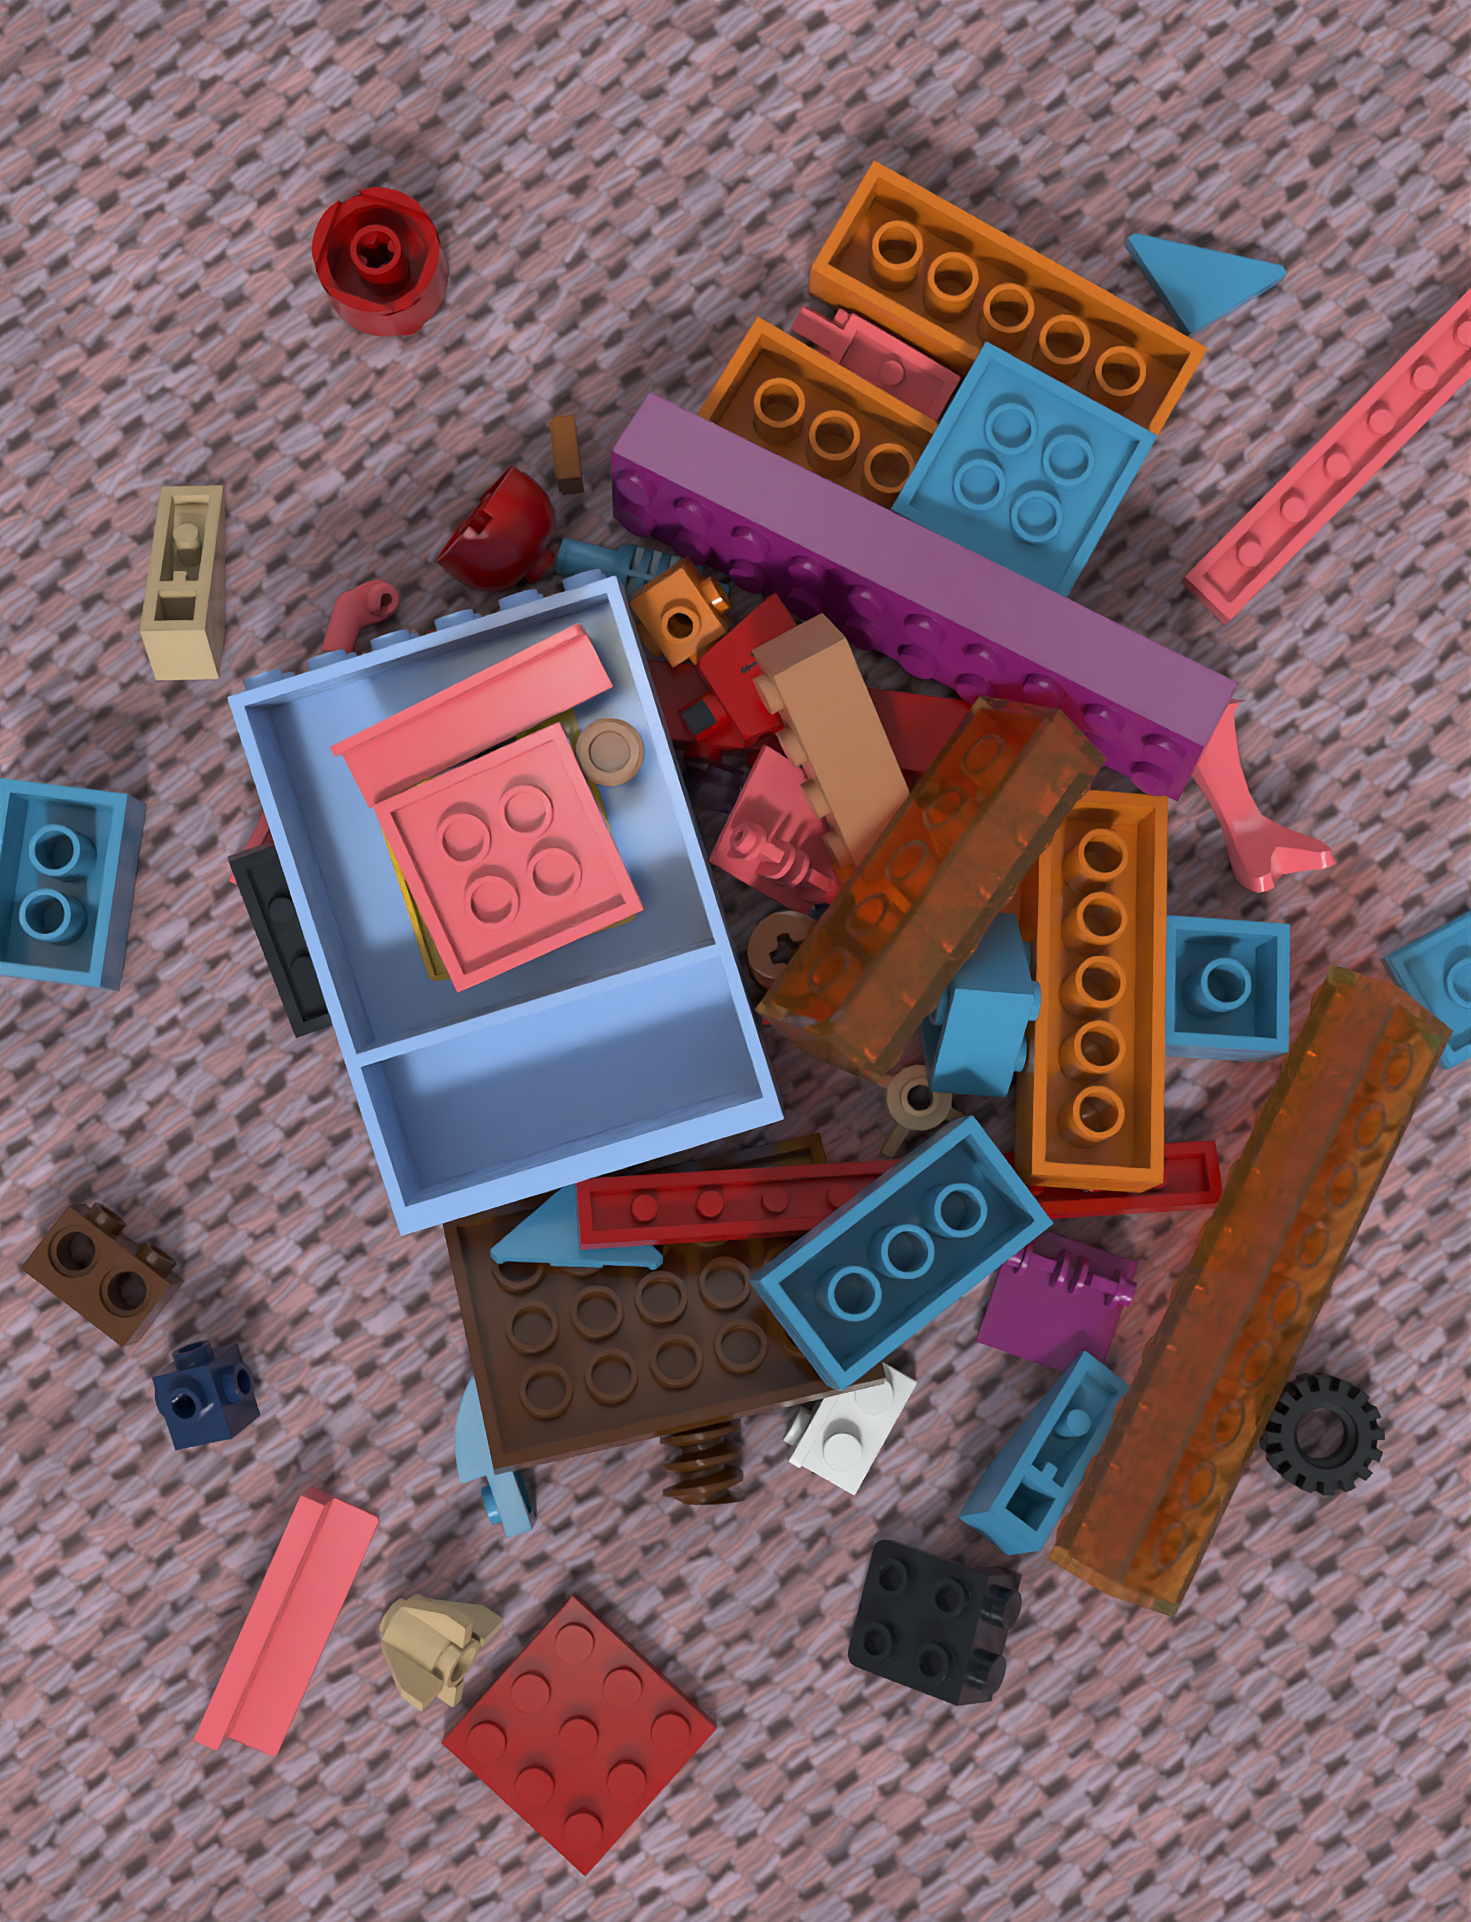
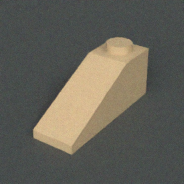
(186, 584)

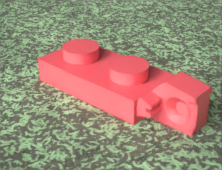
(881, 359)

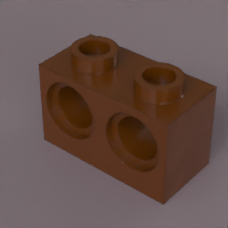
(96, 1289)

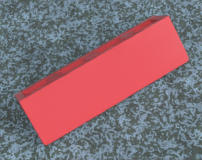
(475, 715)
(288, 1623)

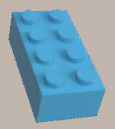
(900, 1252)

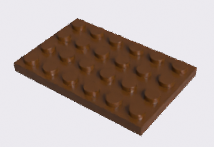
(626, 1351)

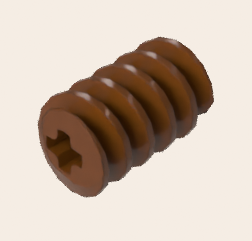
(764, 941)
(703, 1465)

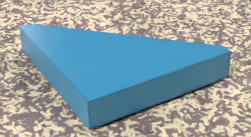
(1200, 283)
(552, 1238)

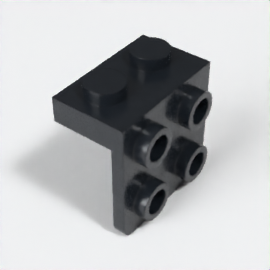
(935, 1623)

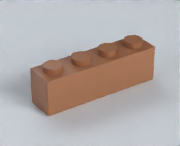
(832, 735)

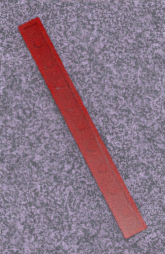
(797, 1198)

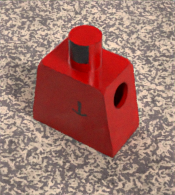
(728, 677)

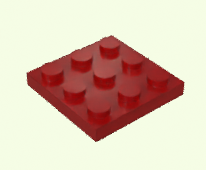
(579, 1734)

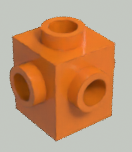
(686, 592)

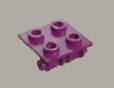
(1057, 1301)

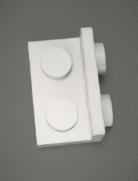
(847, 1430)

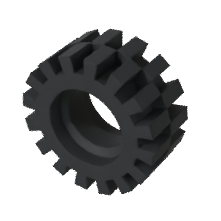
(1358, 1443)

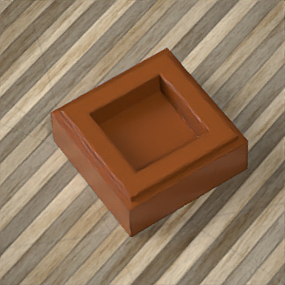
(566, 454)

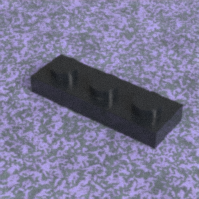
(280, 936)

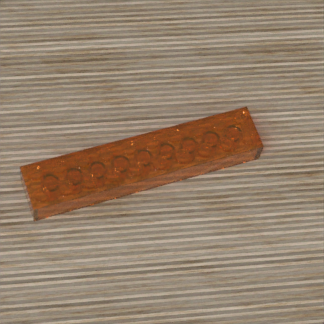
(1251, 1292)

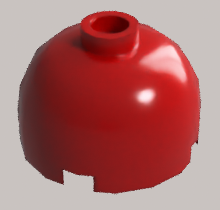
(503, 536)

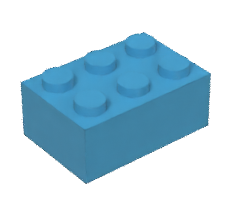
(66, 882)

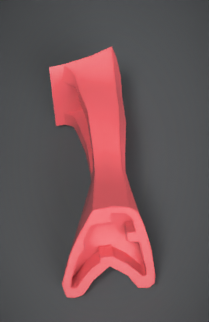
(1255, 845)

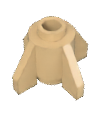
(903, 1115)
(434, 1646)

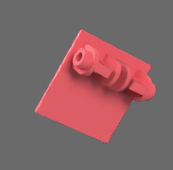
(776, 839)

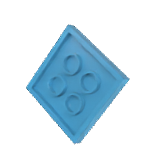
(1024, 470)

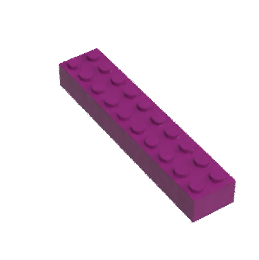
(912, 593)

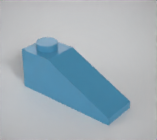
(1045, 1459)

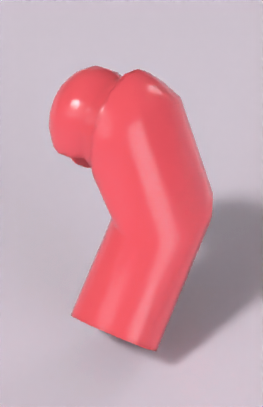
(357, 610)

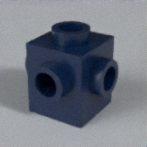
(205, 1394)

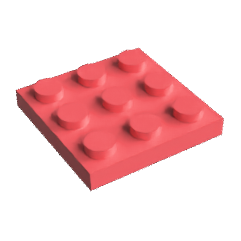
(508, 857)

